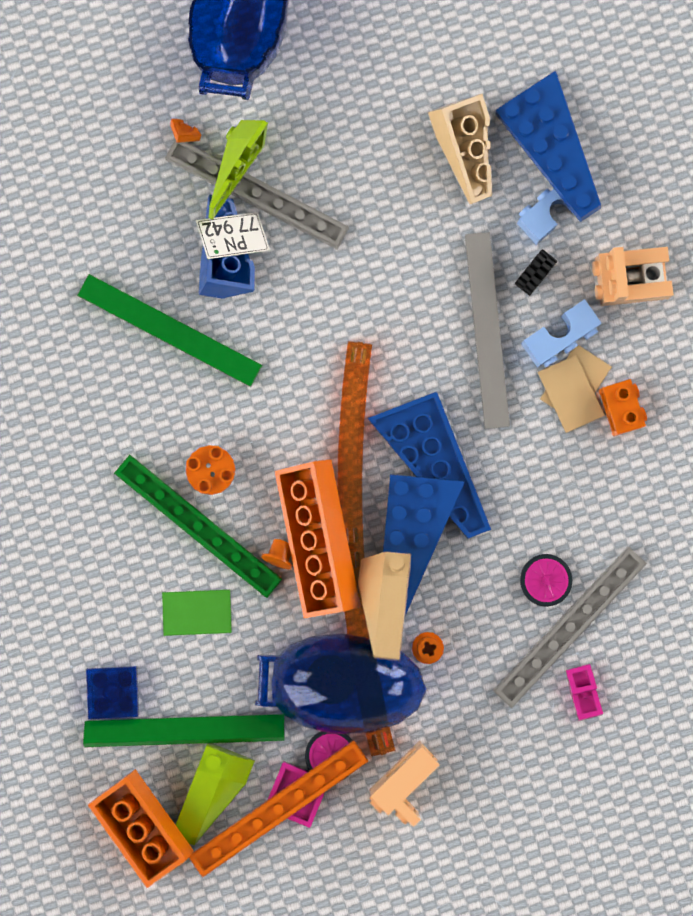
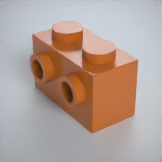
(623, 407)

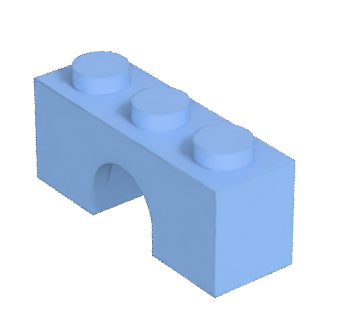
(537, 219)
(580, 323)

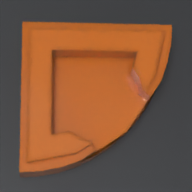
(184, 132)

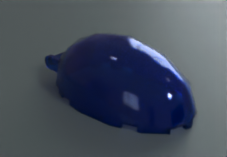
(235, 42)
(340, 686)

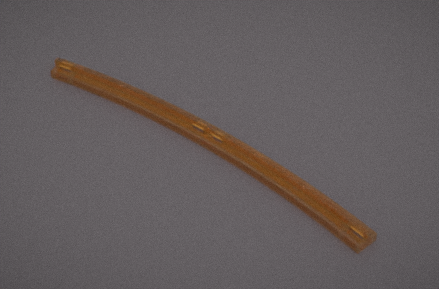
(350, 490)

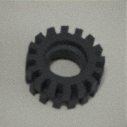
(535, 272)

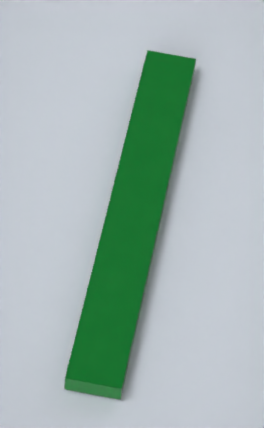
(169, 330)
(198, 526)
(184, 730)

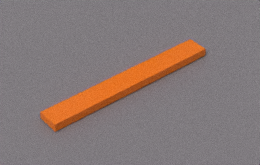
(278, 808)

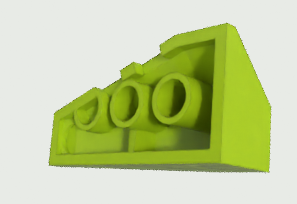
(241, 150)
(214, 786)

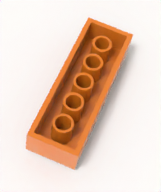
(317, 538)

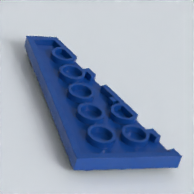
(547, 134)
(428, 447)
(416, 520)

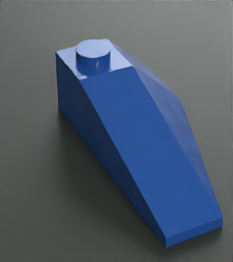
(226, 275)

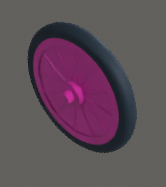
(546, 580)
(323, 746)

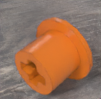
(279, 554)
(427, 647)

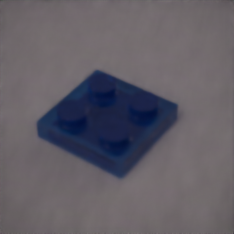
(112, 692)

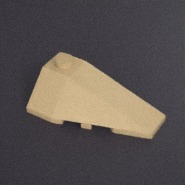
(464, 140)
(383, 592)

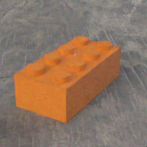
(141, 828)

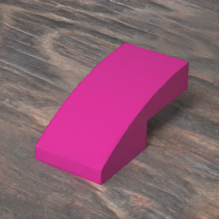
(584, 692)

